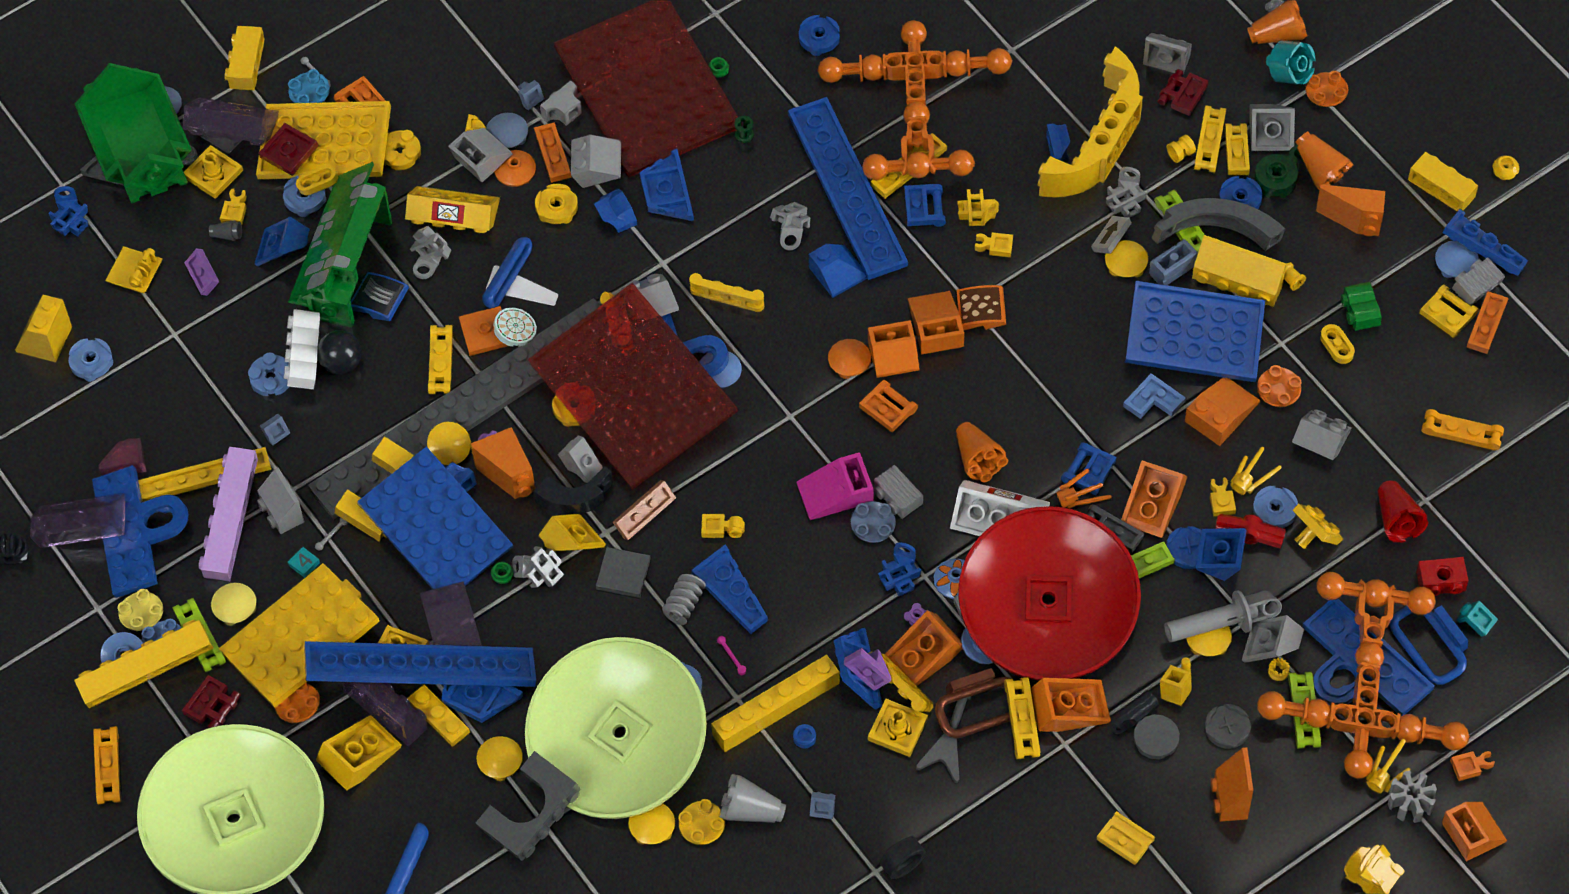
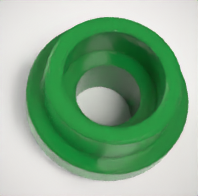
(719, 62)
(502, 567)

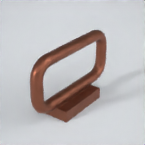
(965, 688)

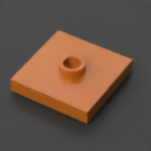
(479, 331)

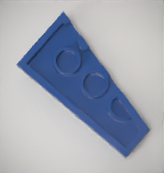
(1485, 244)
(731, 589)

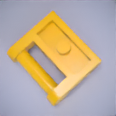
(1445, 316)

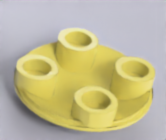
(233, 603)
(140, 610)

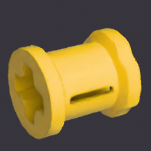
(1293, 277)

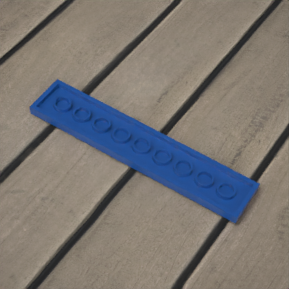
(847, 188)
(419, 664)

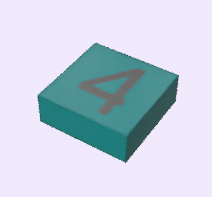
(303, 562)

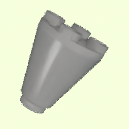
(750, 803)

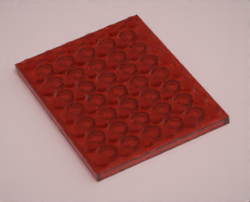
(647, 84)
(632, 385)

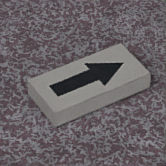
(1111, 234)

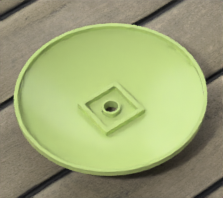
(613, 687)
(224, 774)

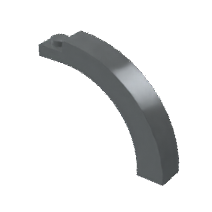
(1221, 213)

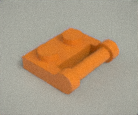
(360, 90)
(885, 411)

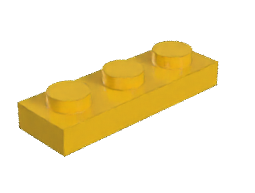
(439, 715)

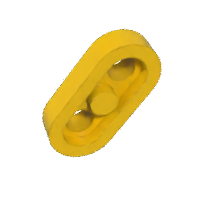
(317, 180)
(1339, 345)

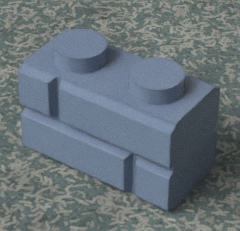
(1173, 263)

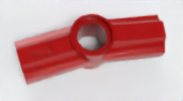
(1256, 529)

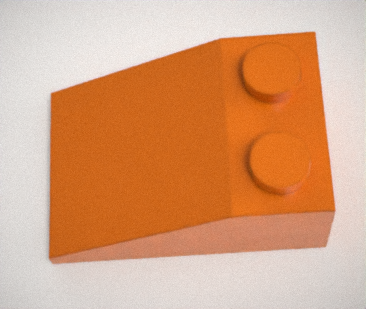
(1353, 208)
(1220, 410)
(1153, 498)
(925, 648)
(1069, 704)
(1233, 787)

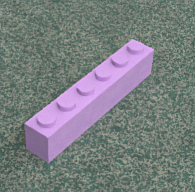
(229, 514)

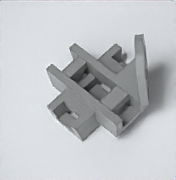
(1126, 186)
(793, 219)
(429, 257)
(530, 564)

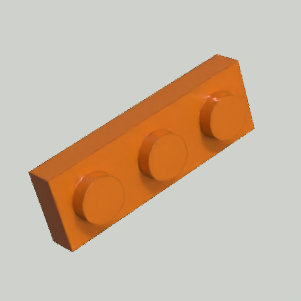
(552, 152)
(1487, 322)

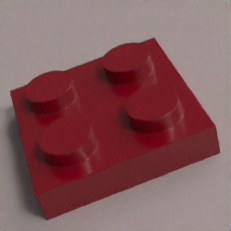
(288, 149)

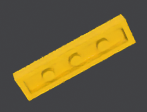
(895, 180)

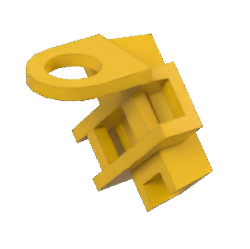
(972, 209)

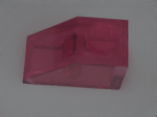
(124, 455)

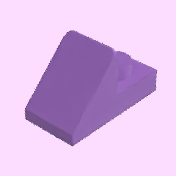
(869, 668)

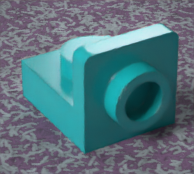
(1477, 617)

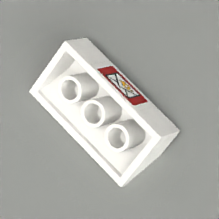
(982, 506)

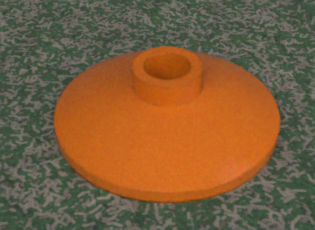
(516, 174)

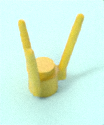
(1243, 480)
(1379, 780)

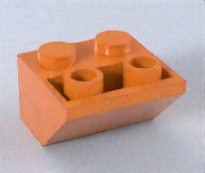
(893, 349)
(1472, 829)

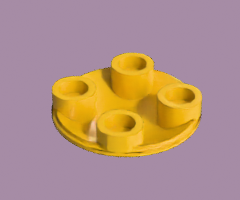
(1127, 259)
(449, 442)
(1211, 642)
(499, 757)
(701, 822)
(652, 825)

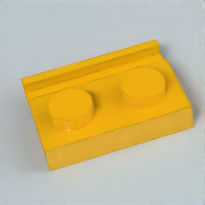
(1125, 838)

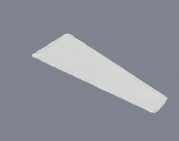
(528, 290)

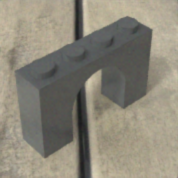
(522, 837)

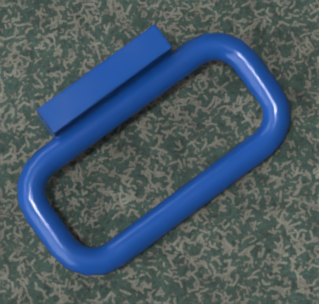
(1449, 634)

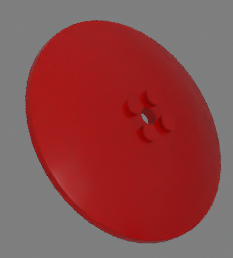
(1055, 555)

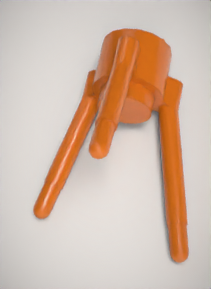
(1068, 496)

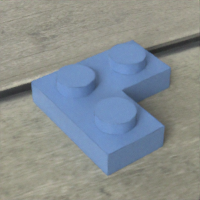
(1153, 392)

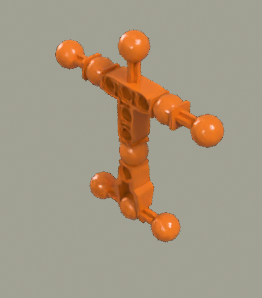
(915, 68)
(1369, 659)

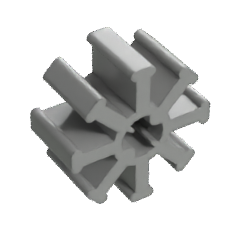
(1412, 796)

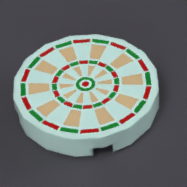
(514, 327)

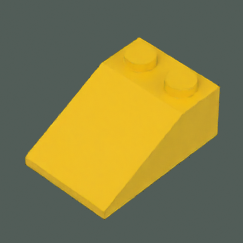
(357, 752)

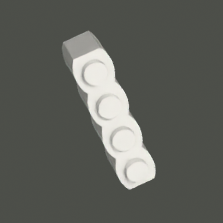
(303, 349)

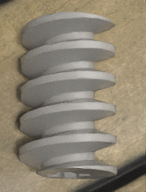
(683, 598)

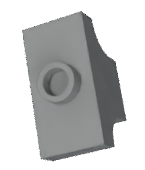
(562, 105)
(580, 459)

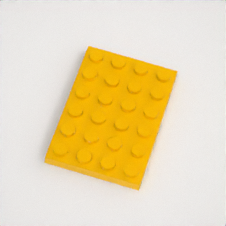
(345, 131)
(272, 645)

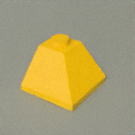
(570, 533)

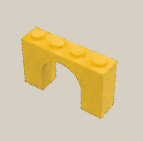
(388, 456)

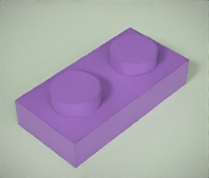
(201, 272)

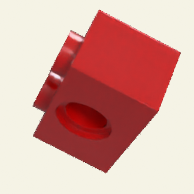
(1451, 568)

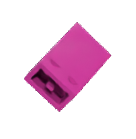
(836, 487)

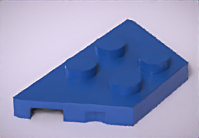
(666, 188)
(844, 647)
(480, 700)

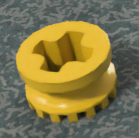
(1283, 665)

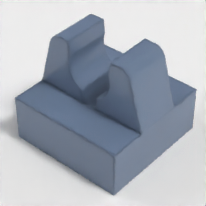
(530, 94)
(275, 429)
(822, 805)

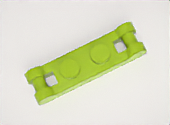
(1189, 234)
(192, 606)
(1298, 695)

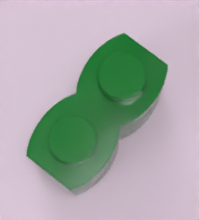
(1361, 306)

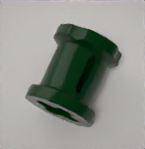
(746, 128)

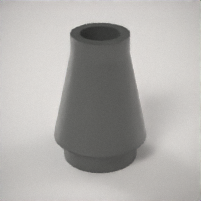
(227, 230)

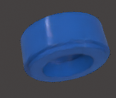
(804, 736)

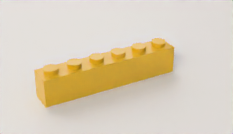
(144, 663)
(775, 703)

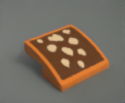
(981, 306)

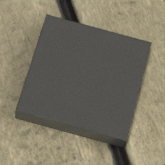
(623, 572)

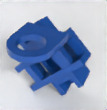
(66, 206)
(902, 562)

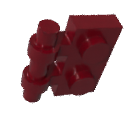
(1187, 96)
(206, 698)

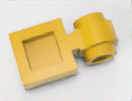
(714, 526)

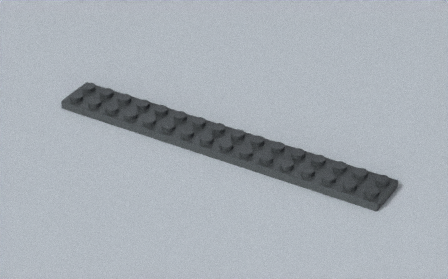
(464, 405)

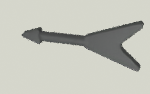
(946, 747)

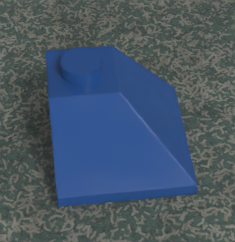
(281, 240)
(836, 268)

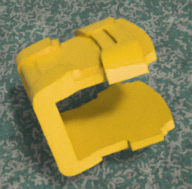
(1373, 869)

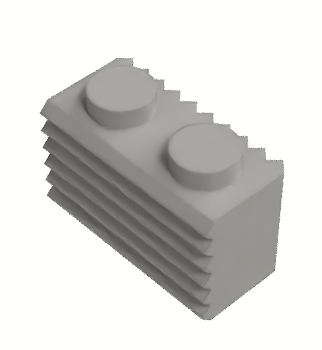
(1480, 279)
(897, 492)

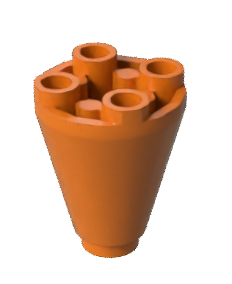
(1278, 25)
(1322, 160)
(979, 453)

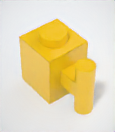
(1176, 683)

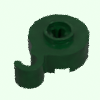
(1278, 173)

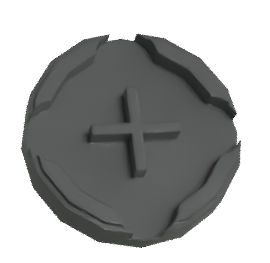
(1227, 726)
(1156, 736)

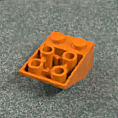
(936, 322)

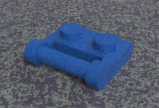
(917, 205)
(1098, 465)

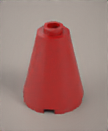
(1400, 513)

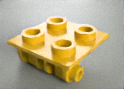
(134, 269)

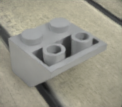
(479, 152)
(1321, 434)

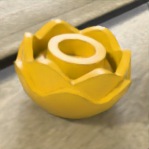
(1505, 173)

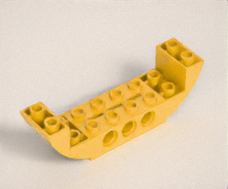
(1106, 139)

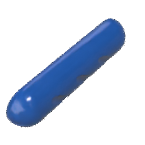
(507, 272)
(408, 860)

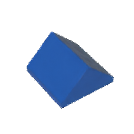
(1221, 552)

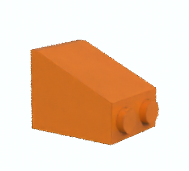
(504, 463)

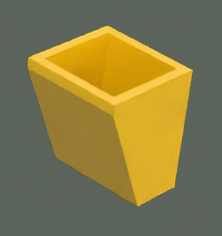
(46, 330)

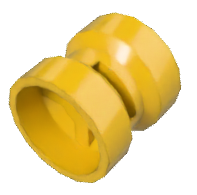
(1181, 148)

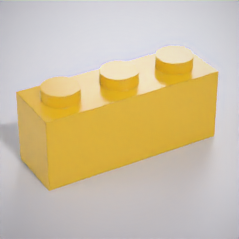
(245, 58)
(1443, 182)

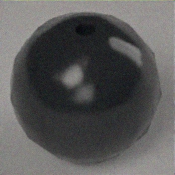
(339, 352)

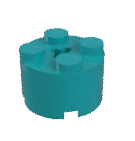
(1291, 62)

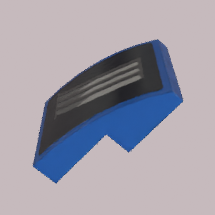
(379, 296)

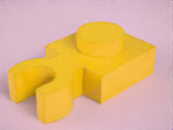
(235, 208)
(998, 244)
(1222, 500)

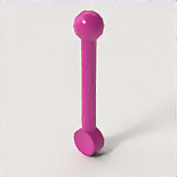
(741, 670)

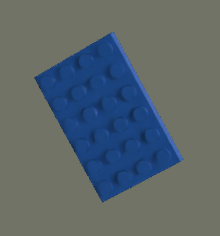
(1195, 331)
(434, 522)

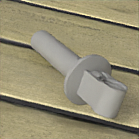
(1243, 611)

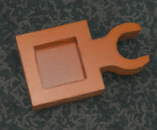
(1469, 765)

